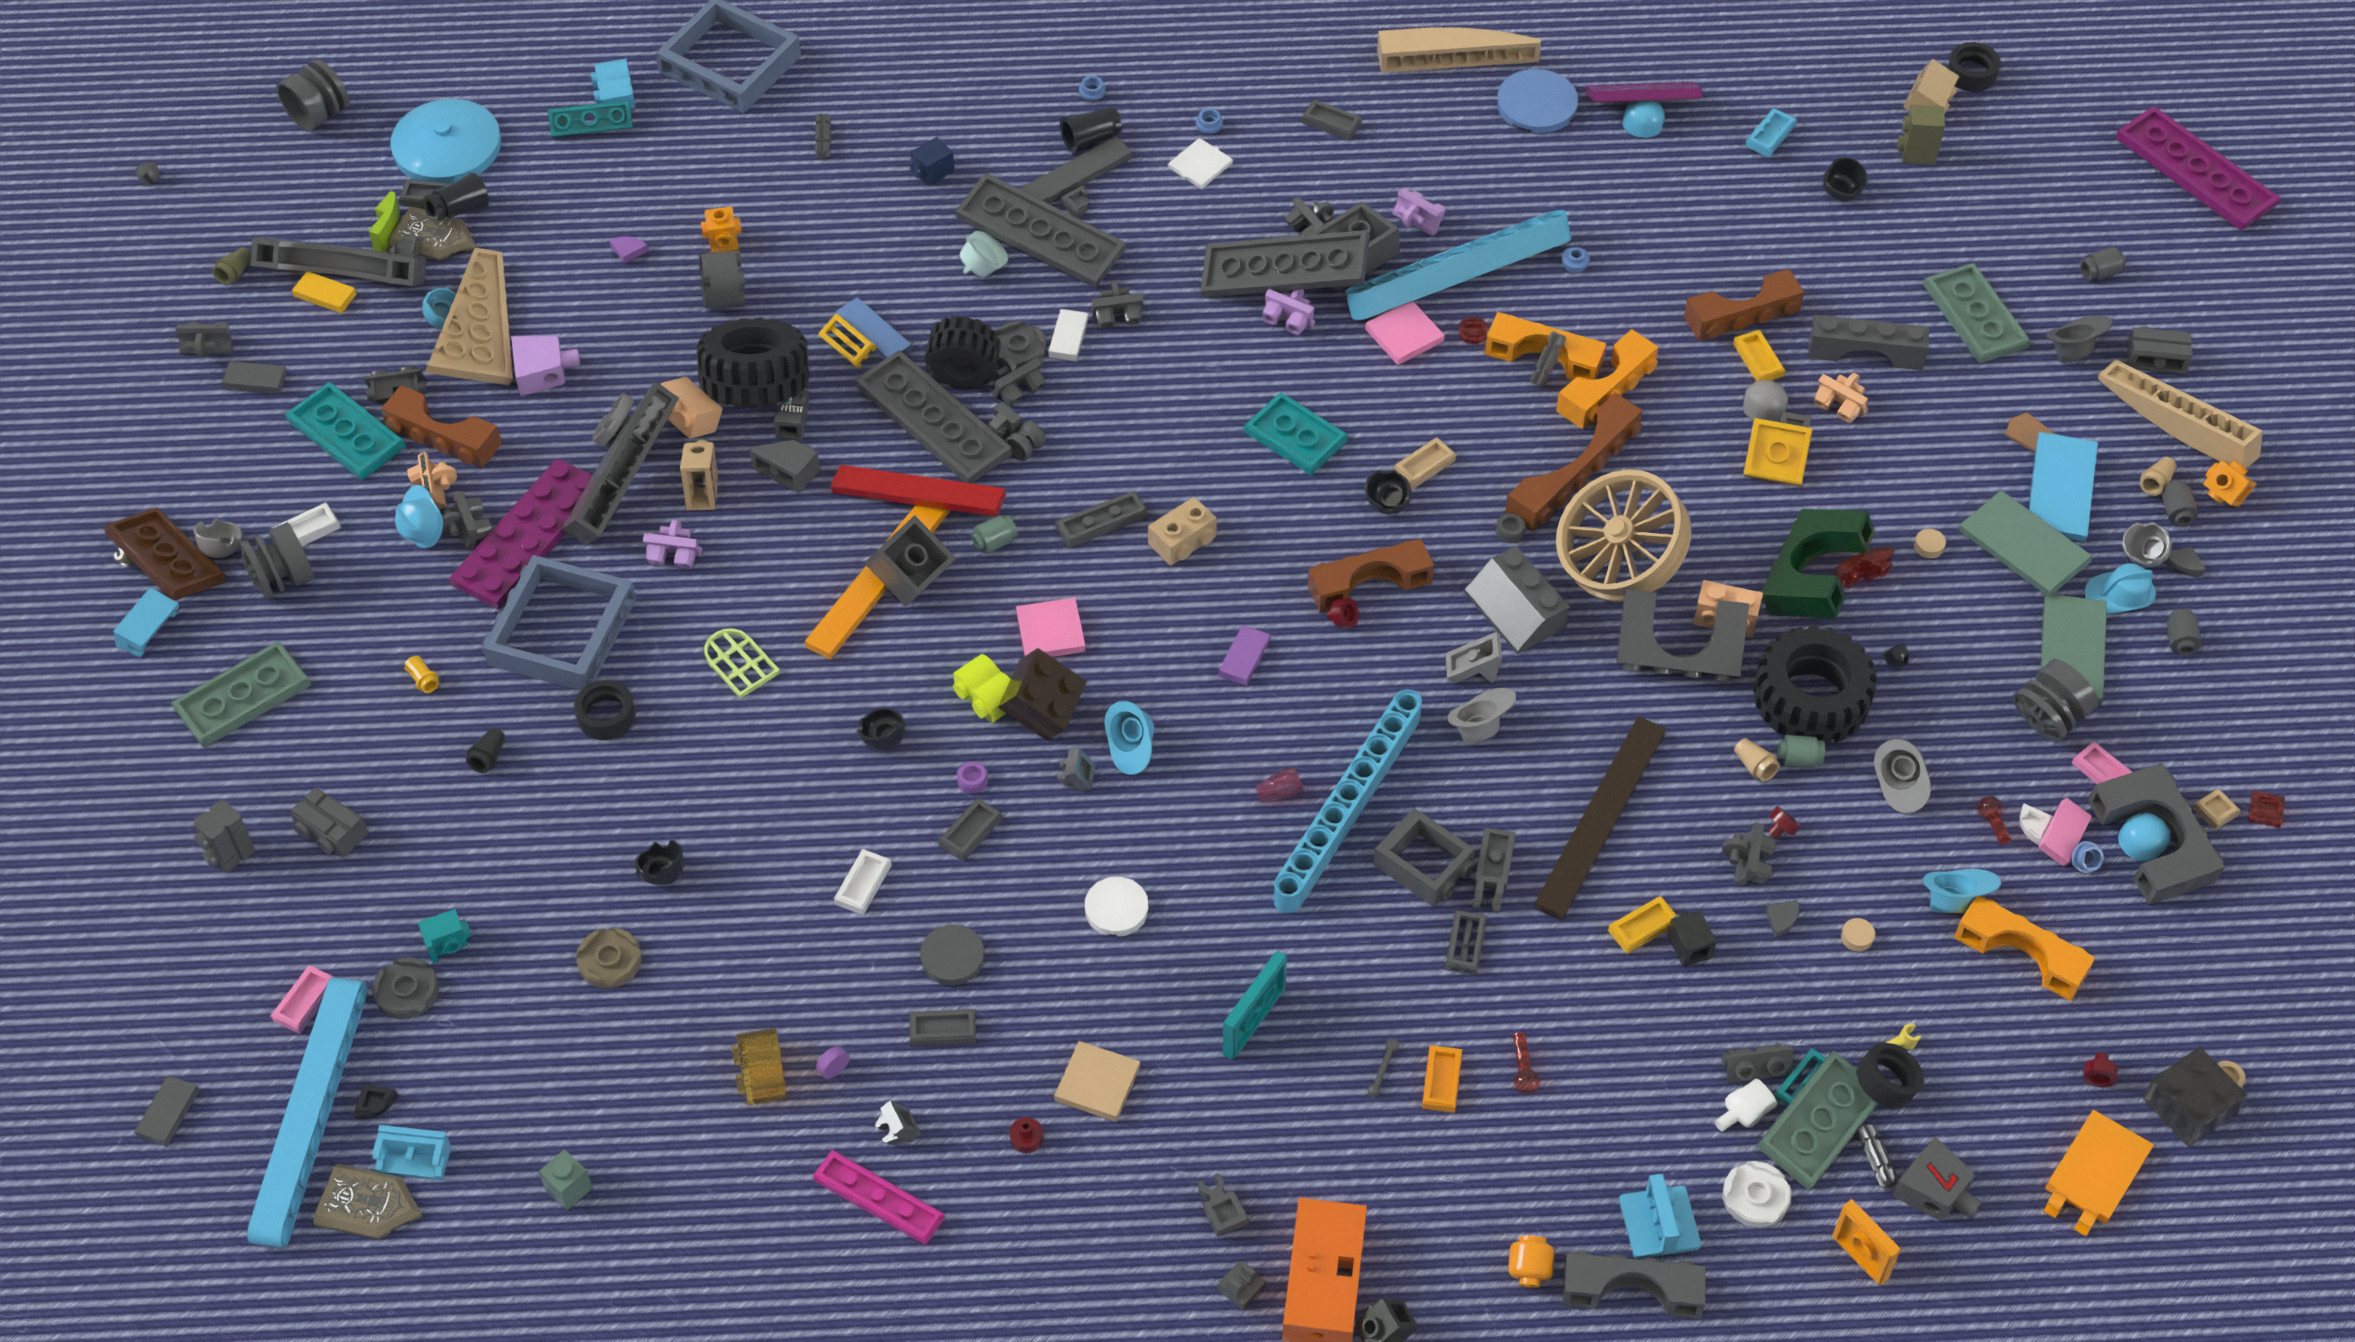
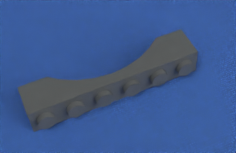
(338, 260)

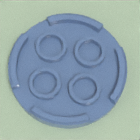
(1537, 100)

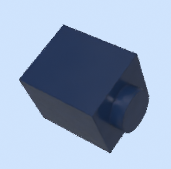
(932, 161)

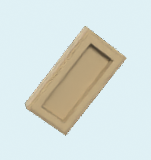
(1425, 462)

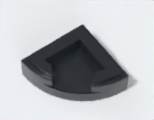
(374, 1101)

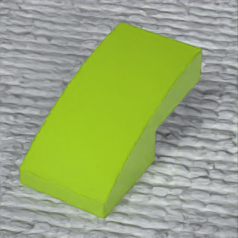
(388, 220)

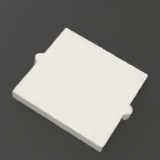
(1200, 163)

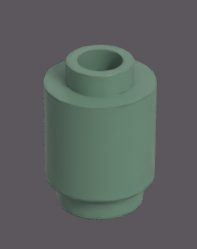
(994, 533)
(1801, 751)

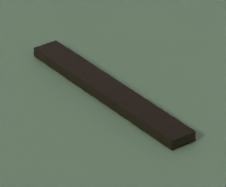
(1599, 819)

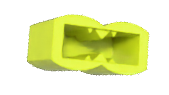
(983, 686)

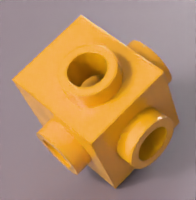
(721, 229)
(2228, 482)

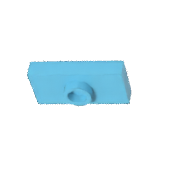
(1771, 132)

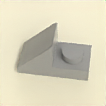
(1476, 657)

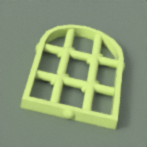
(750, 663)

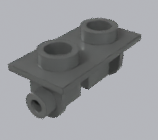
(383, 383)
(1762, 1064)

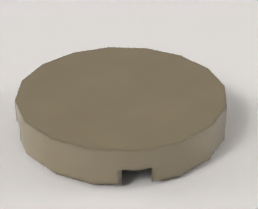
(609, 958)

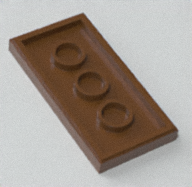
(165, 554)

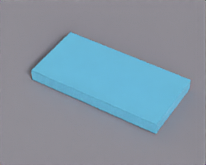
(2063, 483)

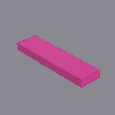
(879, 1197)

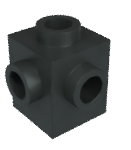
(1386, 1321)

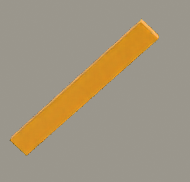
(861, 596)

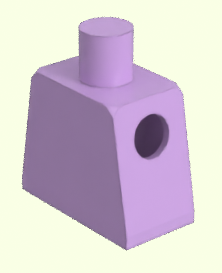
(540, 362)

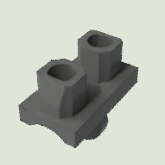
(1303, 215)
(1117, 302)
(204, 338)
(1012, 377)
(461, 520)
(1745, 853)

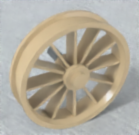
(1623, 534)

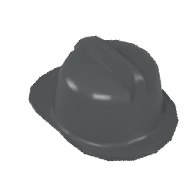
(2078, 337)

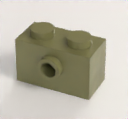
(1922, 134)

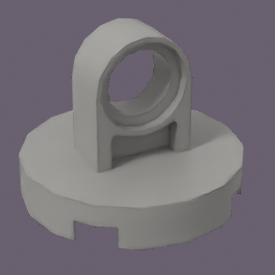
(614, 421)

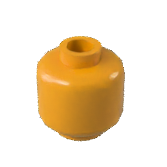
(1531, 1260)

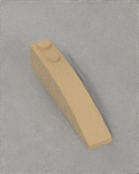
(1452, 48)
(2185, 416)

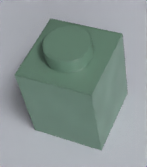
(565, 1179)

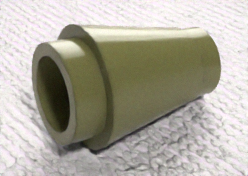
(231, 266)

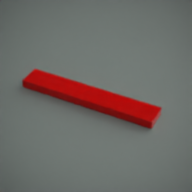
(918, 490)

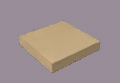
(1097, 1081)

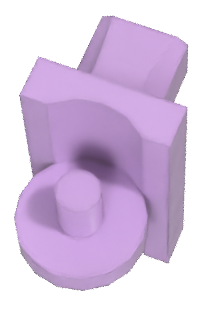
(1418, 212)
(1291, 307)
(684, 548)

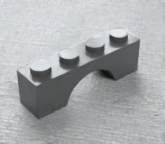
(1901, 343)
(1675, 1286)

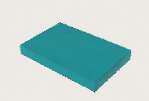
(1295, 433)
(1254, 1005)

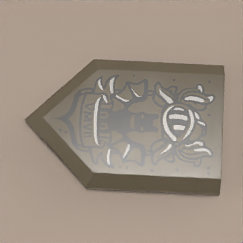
(439, 237)
(365, 1202)

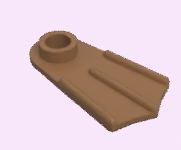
(2025, 430)

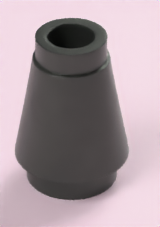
(485, 751)

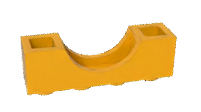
(1514, 337)
(1631, 359)
(1992, 926)

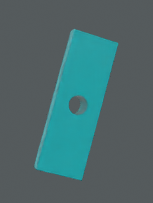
(607, 118)

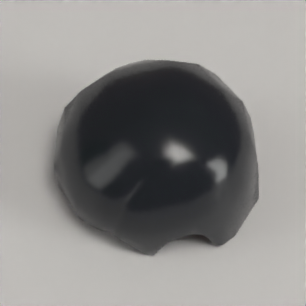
(1844, 179)
(1387, 491)
(882, 729)
(660, 863)

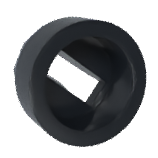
(1897, 655)

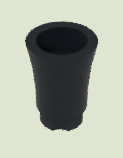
(1089, 128)
(457, 198)

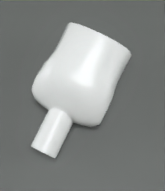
(1747, 1105)

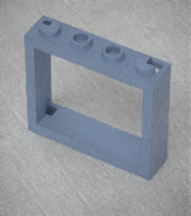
(714, 85)
(600, 643)

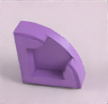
(628, 247)

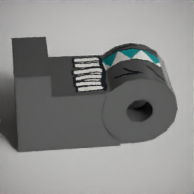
(792, 414)

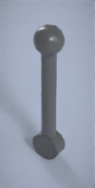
(1391, 1047)

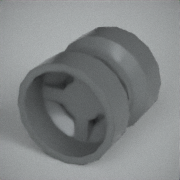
(1028, 438)

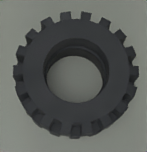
(962, 352)

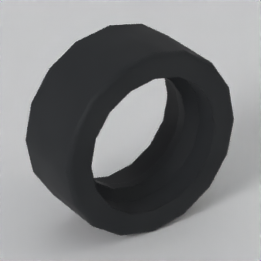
(1976, 53)
(601, 691)
(1878, 1086)

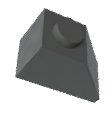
(786, 463)

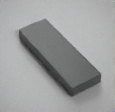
(1101, 519)

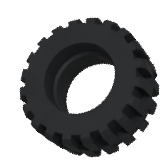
(753, 362)
(1820, 654)

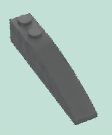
(620, 465)

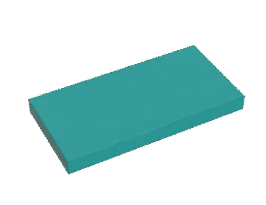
(345, 430)

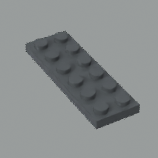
(1040, 230)
(1285, 263)
(934, 417)

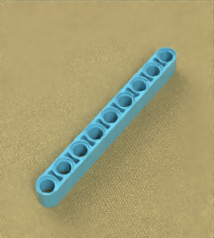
(1458, 264)
(1347, 811)
(307, 1113)

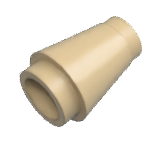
(2158, 476)
(1758, 761)

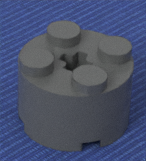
(722, 279)

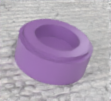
(972, 777)
(832, 1062)

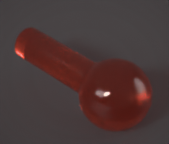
(1991, 810)
(1526, 1079)

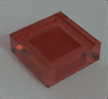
(2266, 809)

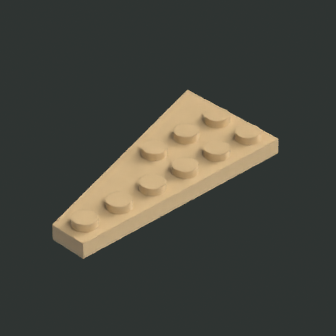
(476, 330)

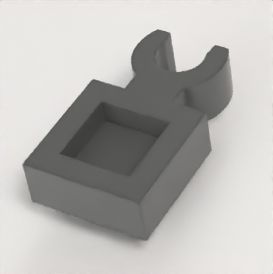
(1222, 1209)

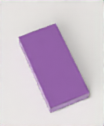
(1244, 655)

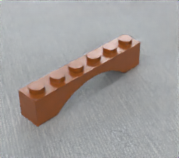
(1541, 495)

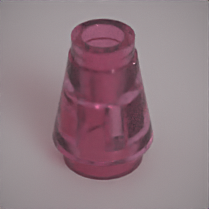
(1280, 785)

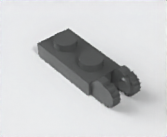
(1493, 865)

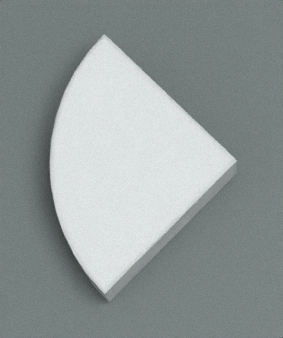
(2034, 823)

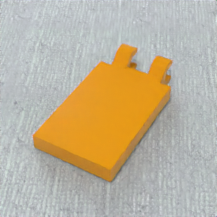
(2096, 1170)

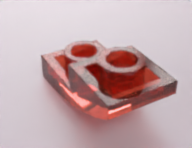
(1866, 566)

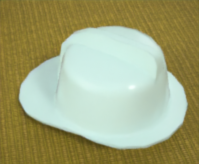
(982, 254)

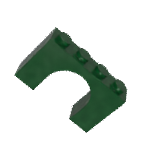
(1812, 535)

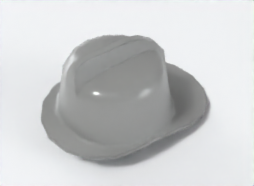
(1481, 715)
(1902, 775)

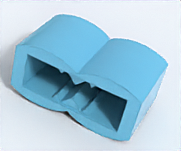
(613, 82)

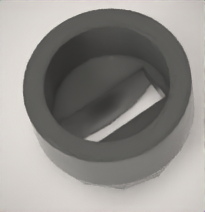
(148, 172)

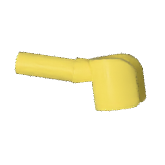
(1904, 1040)

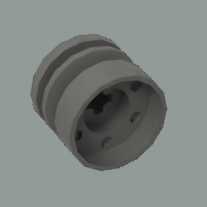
(313, 95)
(276, 561)
(2055, 700)

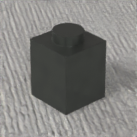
(1691, 938)

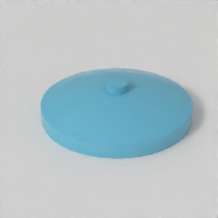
(445, 141)

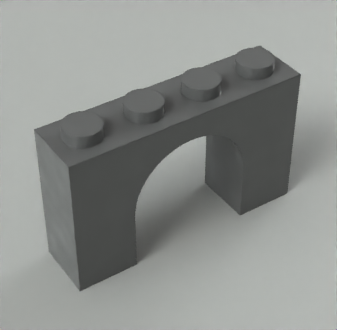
(1720, 655)
(2156, 792)

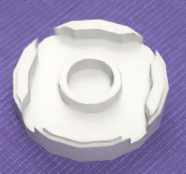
(1116, 906)
(1756, 1194)

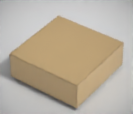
(2216, 809)

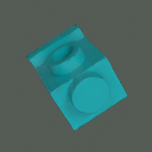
(444, 934)

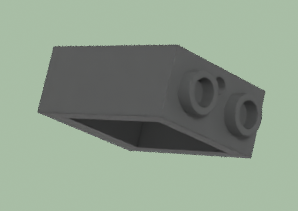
(1415, 823)

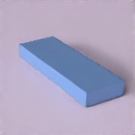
(874, 328)

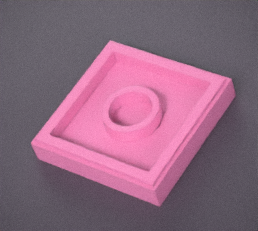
(1404, 332)
(1051, 627)

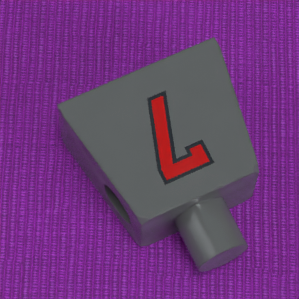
(1938, 1183)

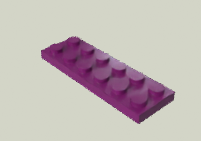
(2197, 168)
(526, 530)

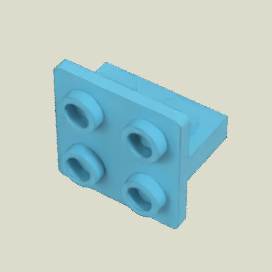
(1659, 1220)

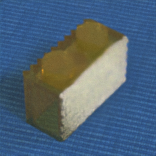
(760, 1066)

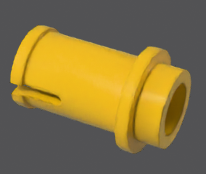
(425, 679)

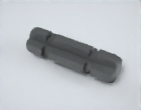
(822, 136)
(1547, 359)
(1878, 1156)

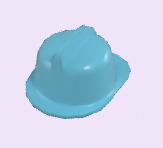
(419, 517)
(2123, 589)
(1129, 736)
(1957, 889)

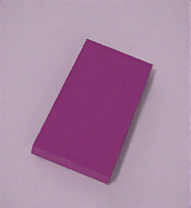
(1643, 91)

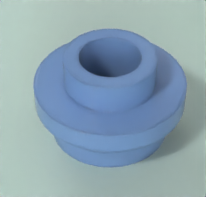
(1092, 88)
(1209, 121)
(1575, 259)
(2094, 857)

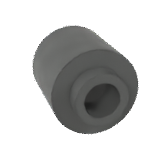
(2102, 264)
(2179, 503)
(2184, 632)

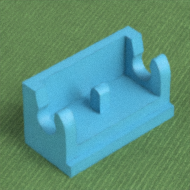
(144, 621)
(411, 1152)

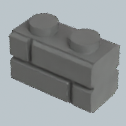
(2159, 350)
(328, 823)
(223, 836)

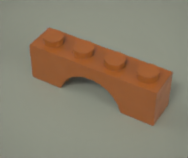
(1715, 315)
(470, 440)
(1402, 564)

